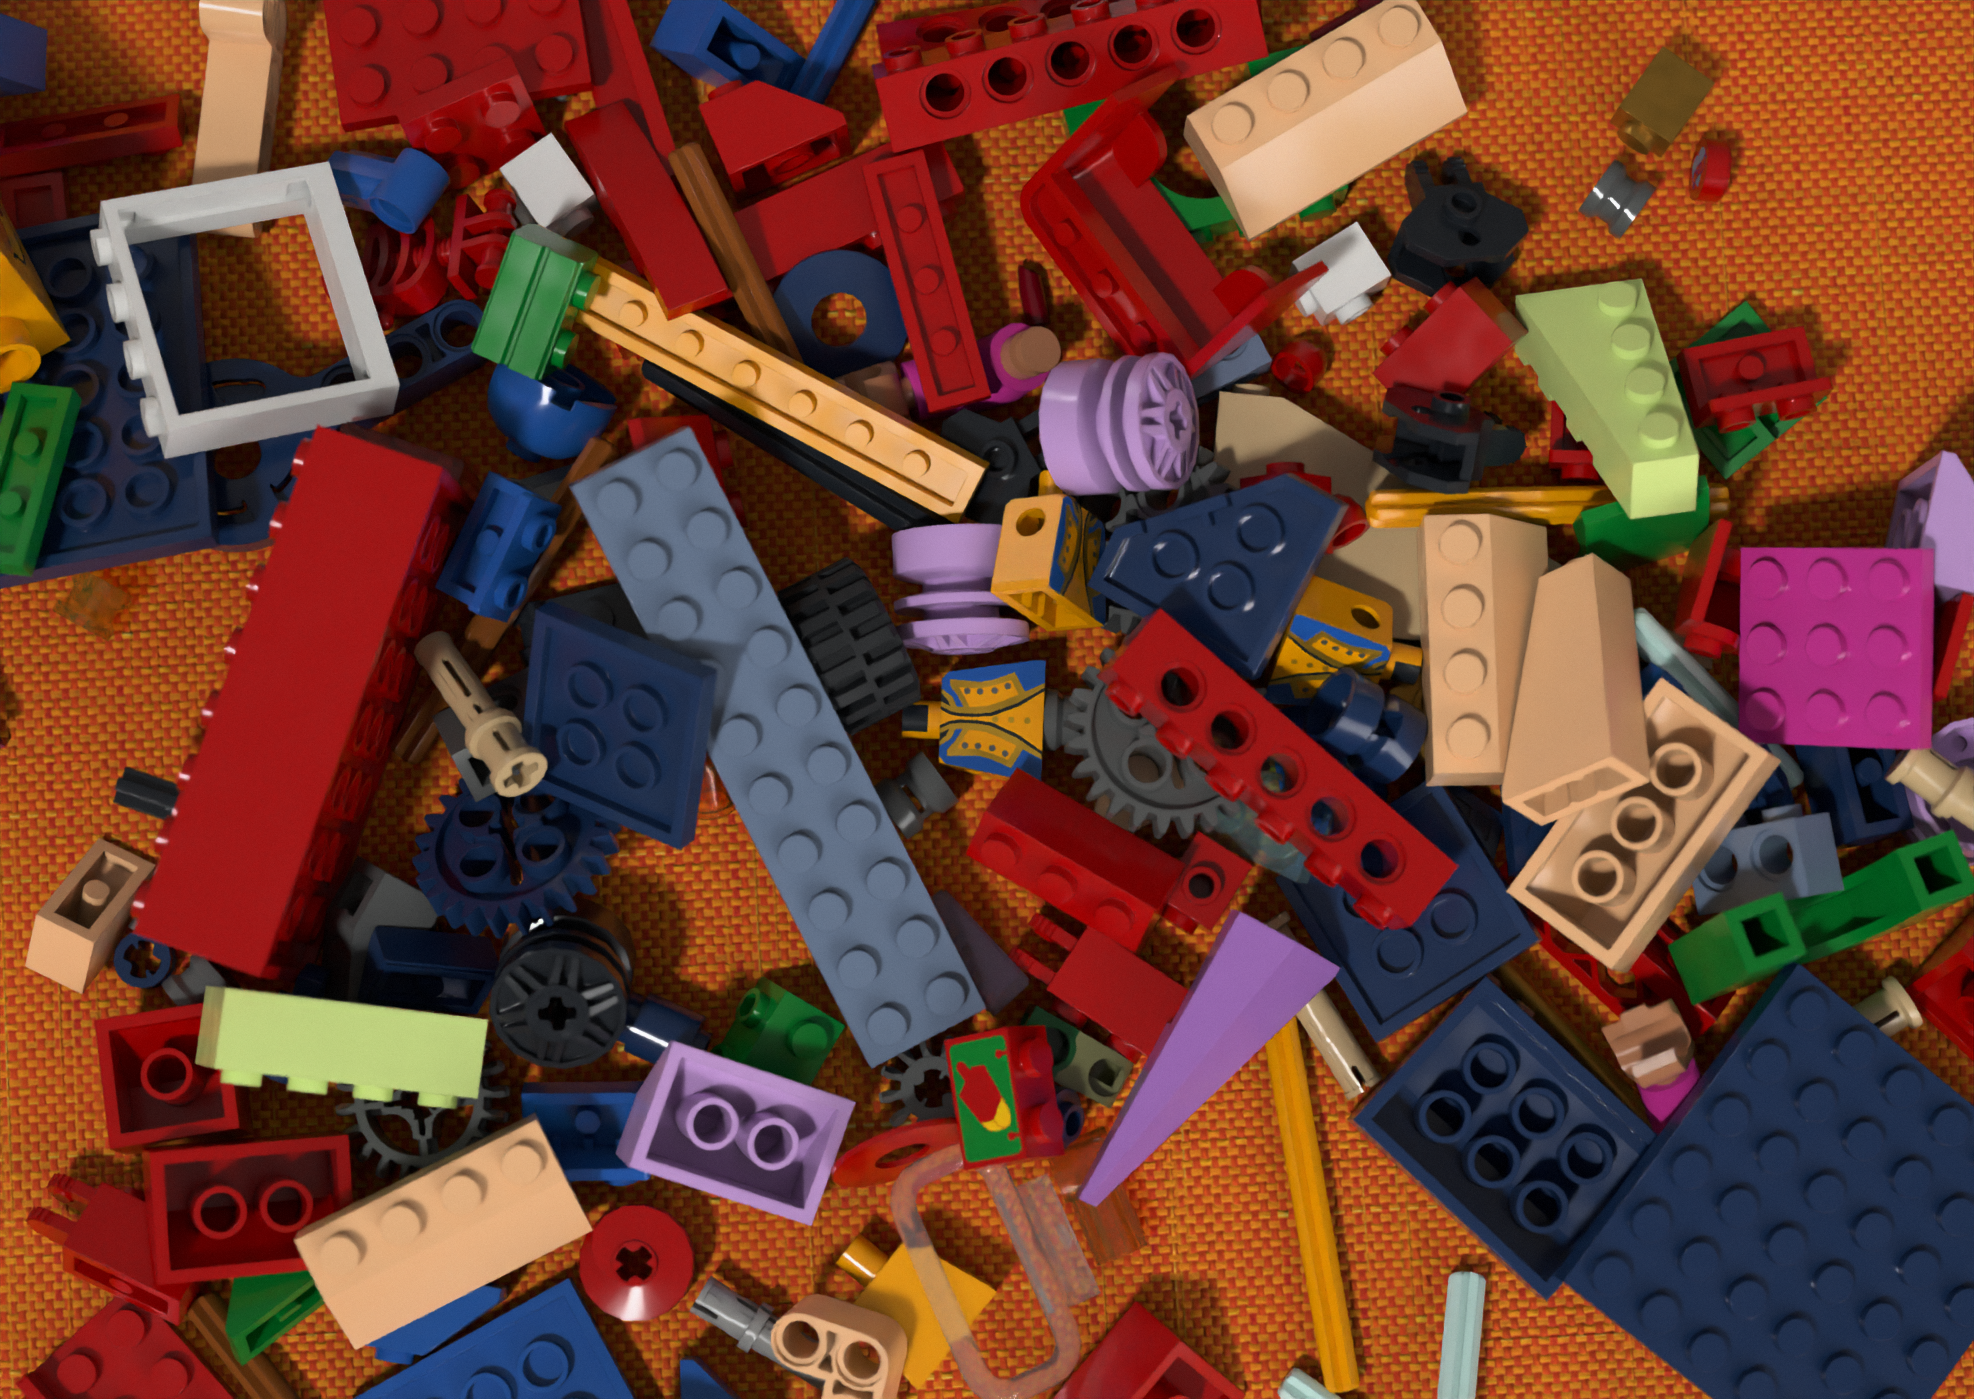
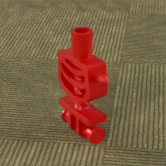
(413, 276)

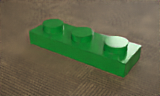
(32, 456)

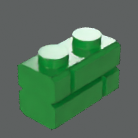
(537, 302)

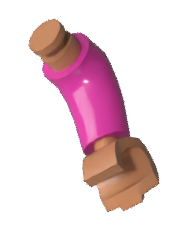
(1014, 363)
(1657, 1055)

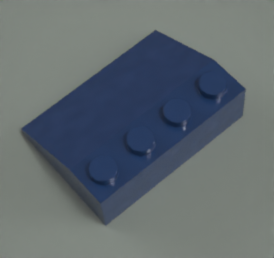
(1505, 1134)

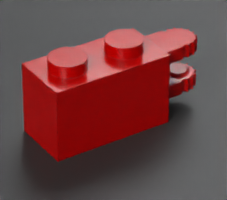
(1105, 986)
(111, 1245)

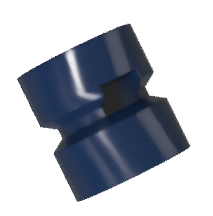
(1370, 729)

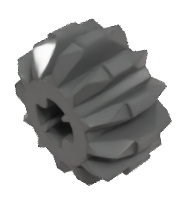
(914, 1076)

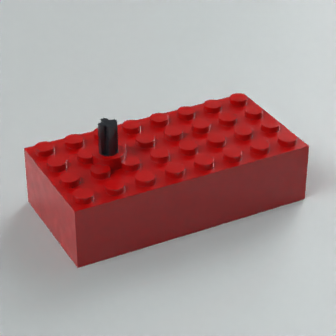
(305, 712)

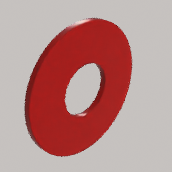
(859, 1164)

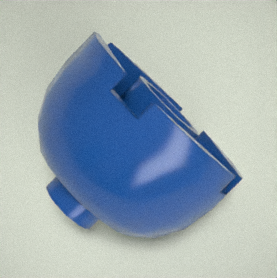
(549, 414)

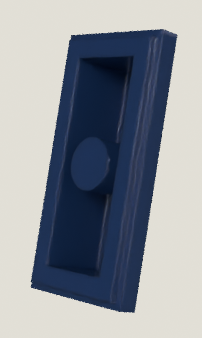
(427, 970)

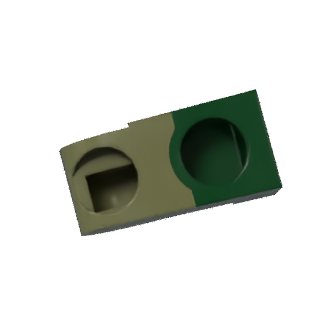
(1079, 1059)

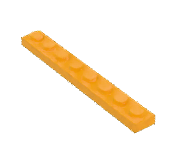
(785, 394)

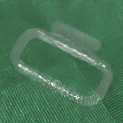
(1045, 1251)

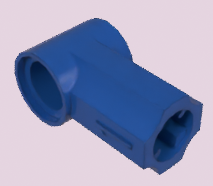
(394, 189)

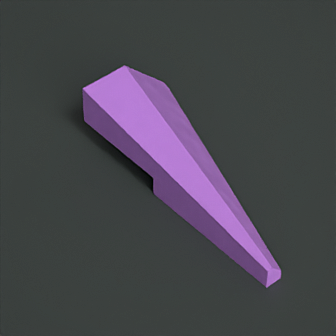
(1233, 1008)

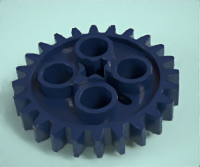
(472, 853)

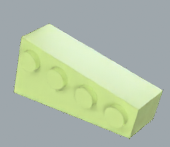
(1614, 383)
(341, 1044)

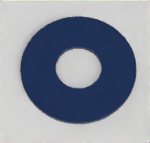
(847, 273)

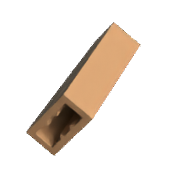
(1579, 696)

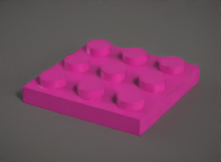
(1836, 646)

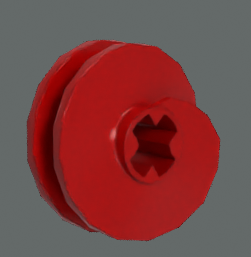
(637, 1296)

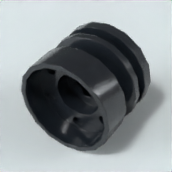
(583, 960)

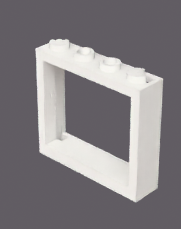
(226, 204)

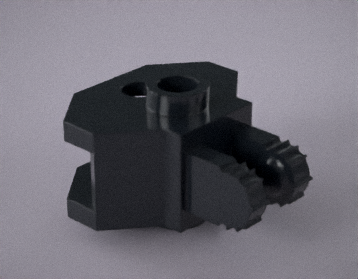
(1453, 228)
(1443, 440)
(1013, 458)

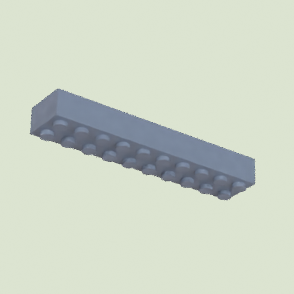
(780, 747)

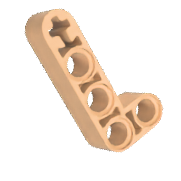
(239, 92)
(838, 1353)

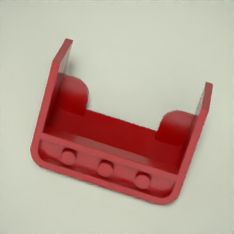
(1132, 251)
(1711, 608)

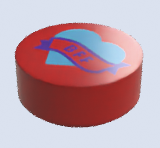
(1710, 170)

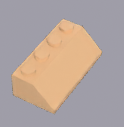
(1326, 115)
(1474, 631)
(1628, 860)
(442, 1232)

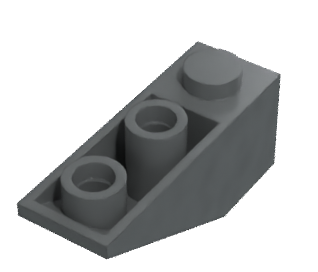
(364, 901)

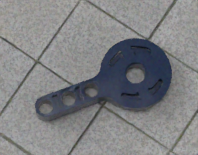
(421, 338)

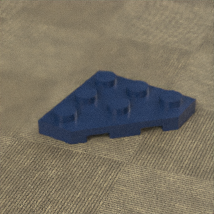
(1225, 565)

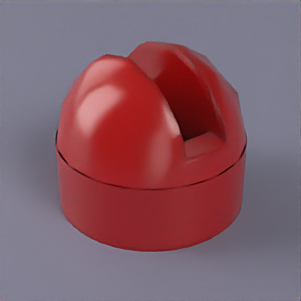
(1286, 368)
(1352, 525)

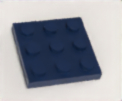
(618, 723)
(1451, 945)

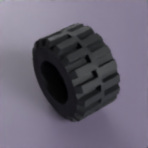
(851, 644)

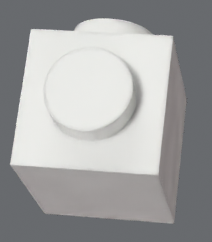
(550, 189)
(1353, 277)

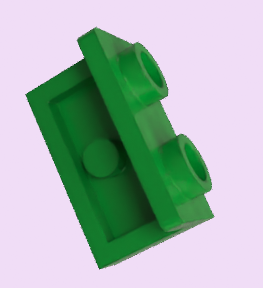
(779, 1033)

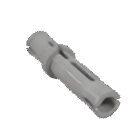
(744, 1322)

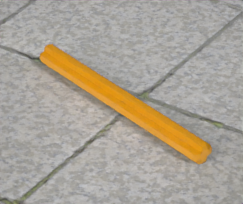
(1527, 504)
(1311, 1210)

